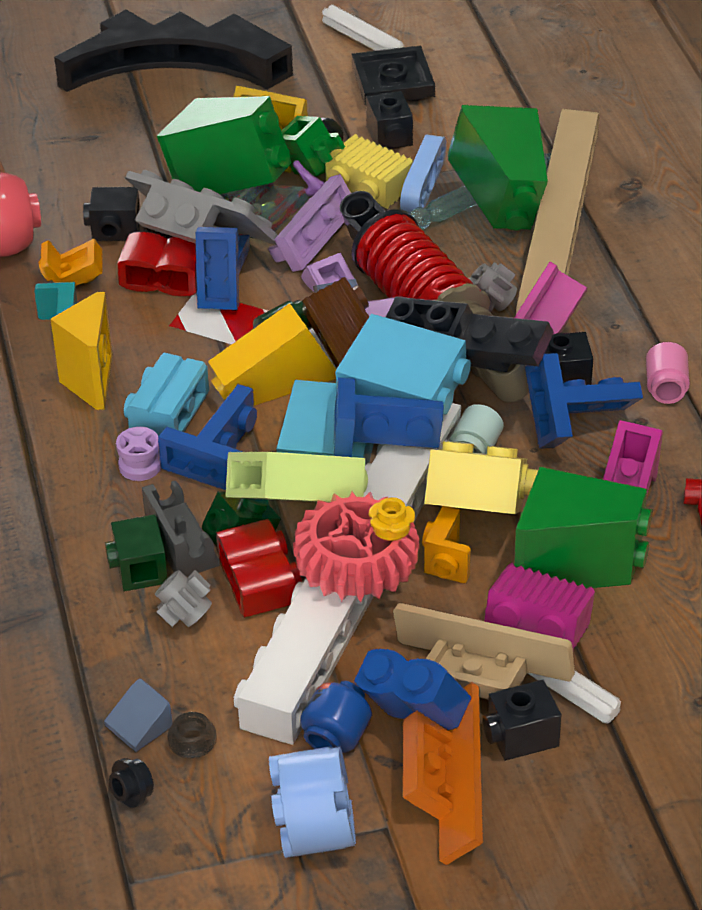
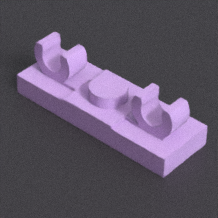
(311, 225)

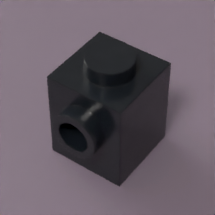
(389, 120)
(112, 213)
(573, 354)
(522, 720)

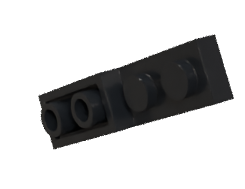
(490, 340)

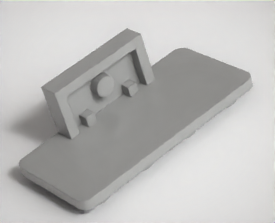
(180, 210)

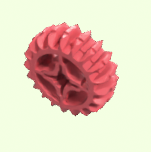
(343, 553)

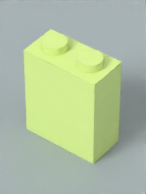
(294, 476)

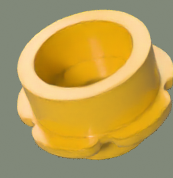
(391, 518)

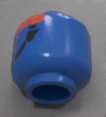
(336, 716)

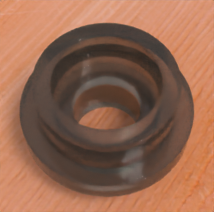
(192, 735)

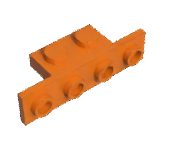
(445, 776)

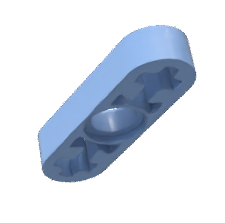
(423, 173)

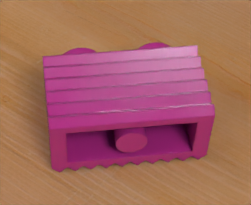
(540, 604)

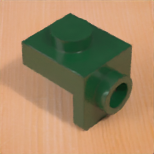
(235, 512)

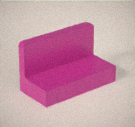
(552, 298)

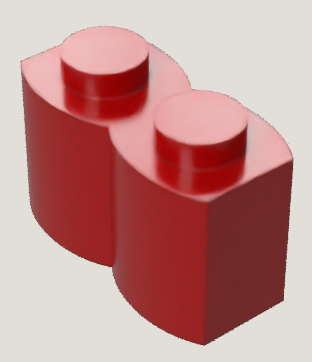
(158, 263)
(257, 567)

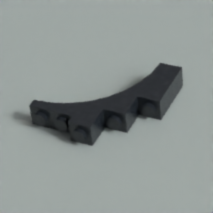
(178, 41)

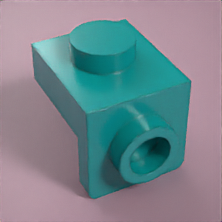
(54, 298)

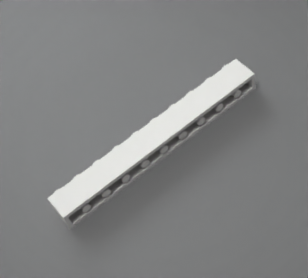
(319, 627)

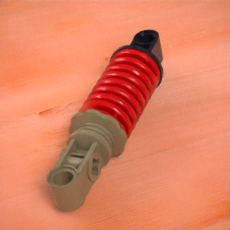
(410, 265)

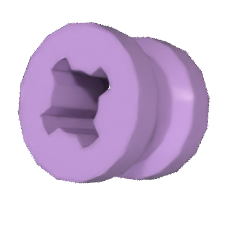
(138, 453)

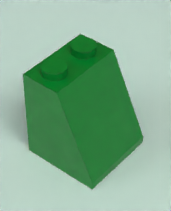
(225, 144)
(501, 162)
(583, 529)

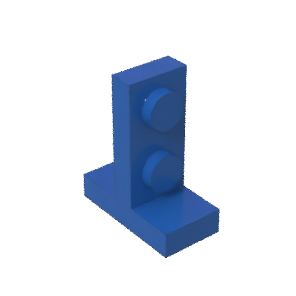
(218, 265)
(555, 400)
(383, 420)
(206, 454)

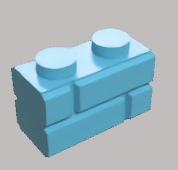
(168, 394)

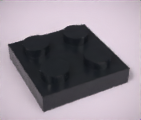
(394, 71)

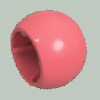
(17, 215)

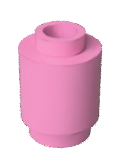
(667, 372)

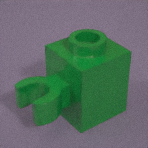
(310, 143)

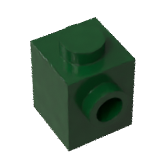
(137, 552)

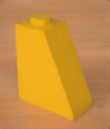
(272, 359)

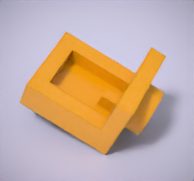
(76, 265)
(442, 549)

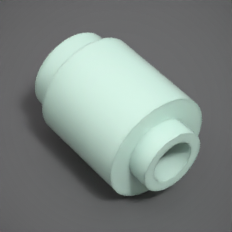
(478, 426)

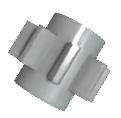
(496, 284)
(183, 598)

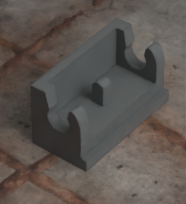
(183, 540)

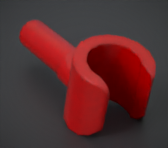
(693, 494)

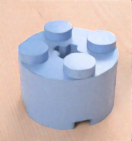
(312, 801)

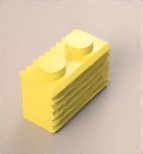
(370, 169)

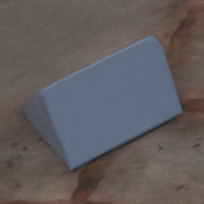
(140, 716)

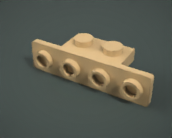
(483, 651)

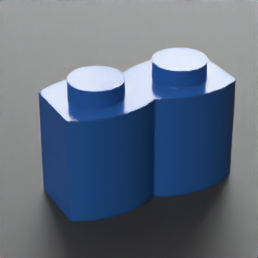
(412, 686)

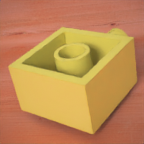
(478, 480)

